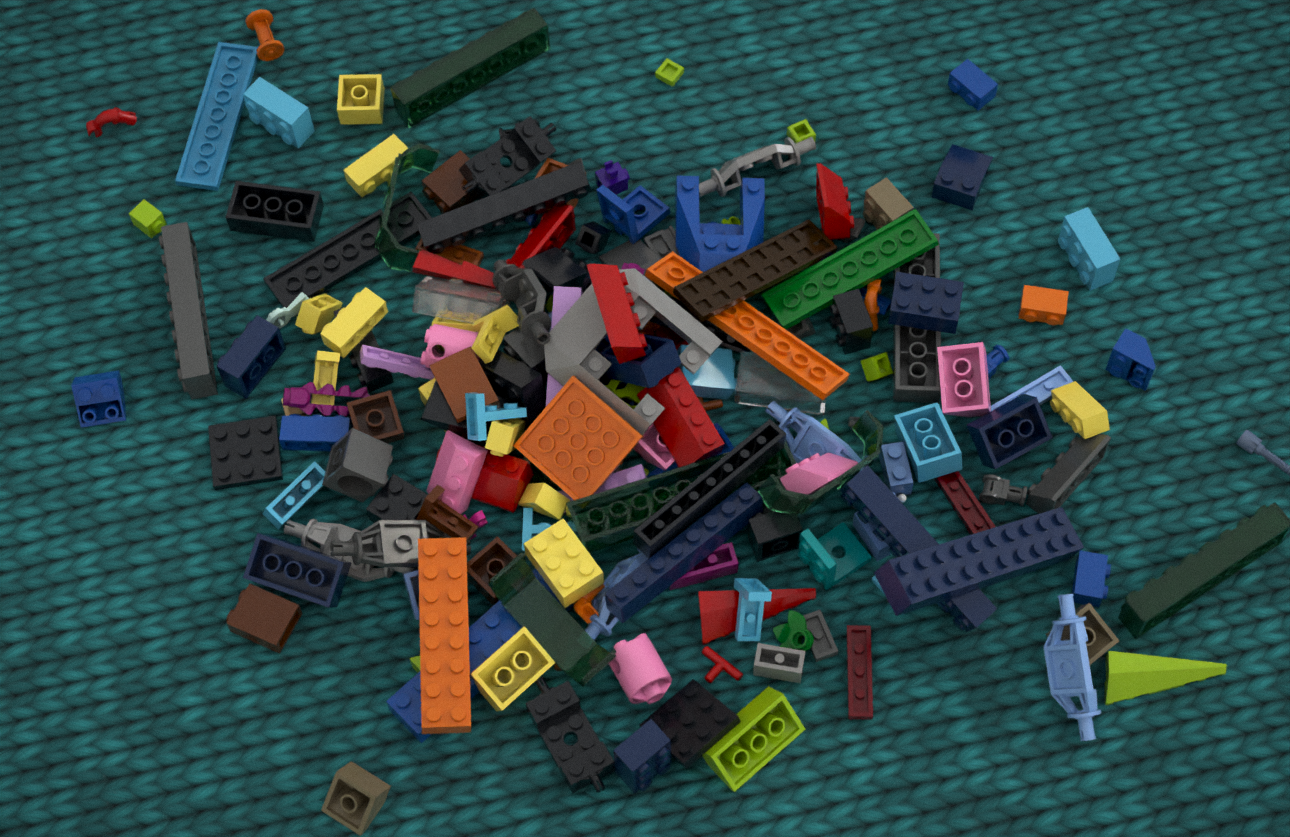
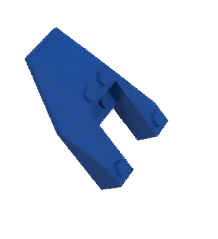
(712, 244)

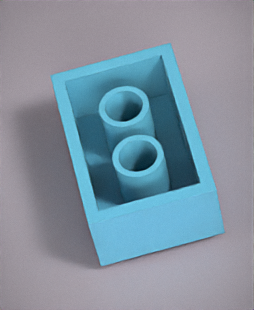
(278, 113)
(1088, 249)
(928, 442)

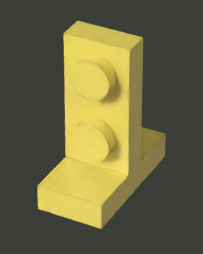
(492, 331)
(325, 373)

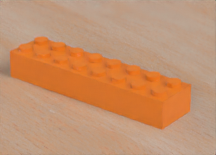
(444, 636)

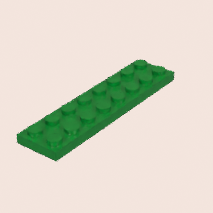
(850, 269)

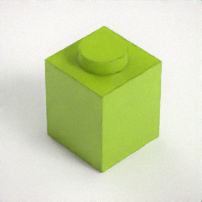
(147, 218)

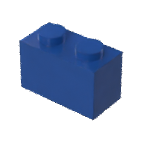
(972, 84)
(1090, 578)

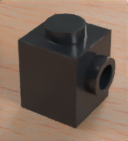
(593, 237)

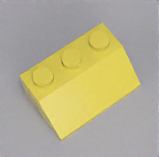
(511, 669)

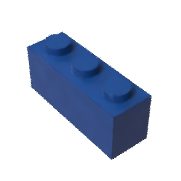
(312, 432)

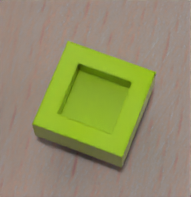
(669, 72)

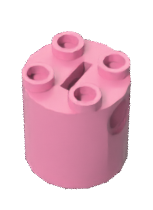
(450, 338)
(640, 670)

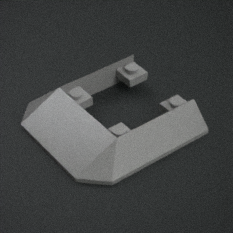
(582, 330)

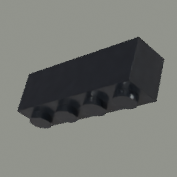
(371, 377)

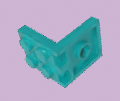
(819, 555)

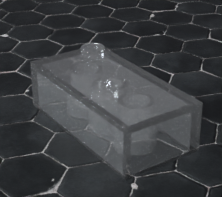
(456, 300)
(762, 383)

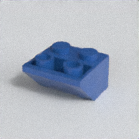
(1132, 360)
(99, 398)

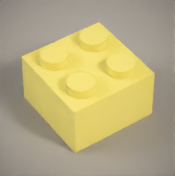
(360, 99)

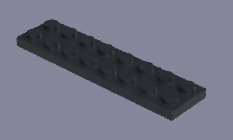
(345, 253)

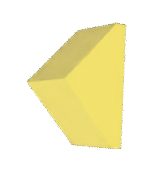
(544, 500)

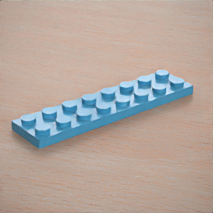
(217, 117)

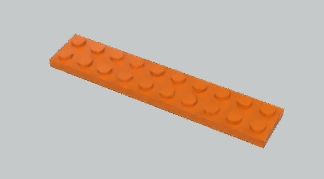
(759, 333)

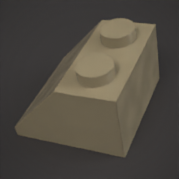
(1099, 634)
(355, 797)

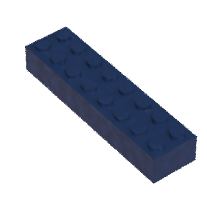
(906, 535)

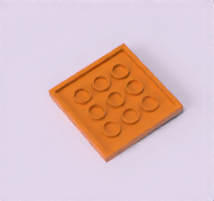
(578, 440)

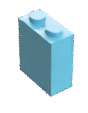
(714, 377)

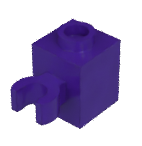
(613, 177)

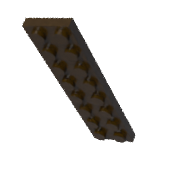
(754, 270)

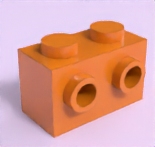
(1043, 305)

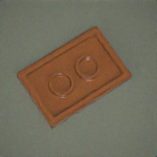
(461, 375)

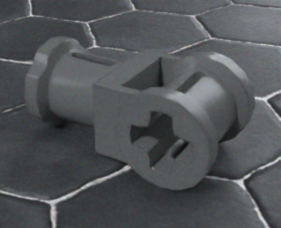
(1001, 491)

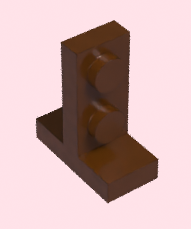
(445, 517)

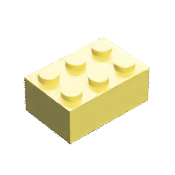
(564, 563)

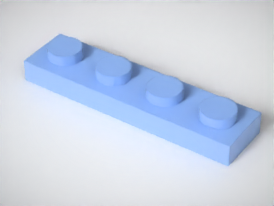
(1040, 387)

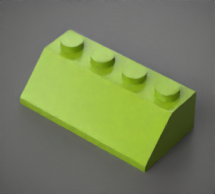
(764, 731)

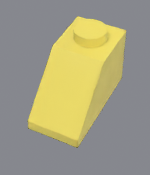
(317, 313)

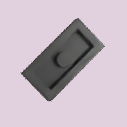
(823, 644)

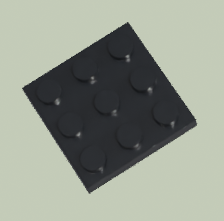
(245, 452)
(693, 722)

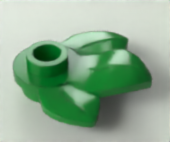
(793, 631)

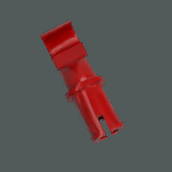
(112, 115)

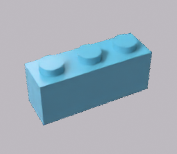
(295, 496)

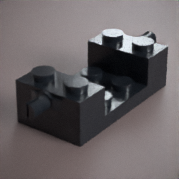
(524, 148)
(559, 714)

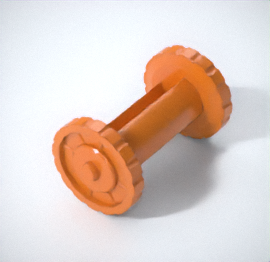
(260, 22)

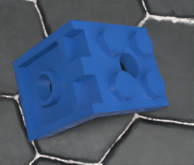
(622, 212)

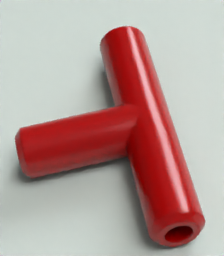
(720, 664)

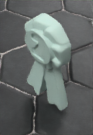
(281, 316)

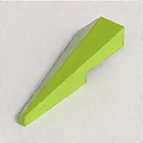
(1140, 674)

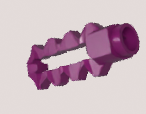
(300, 398)

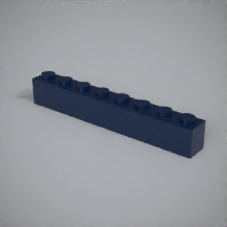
(683, 553)

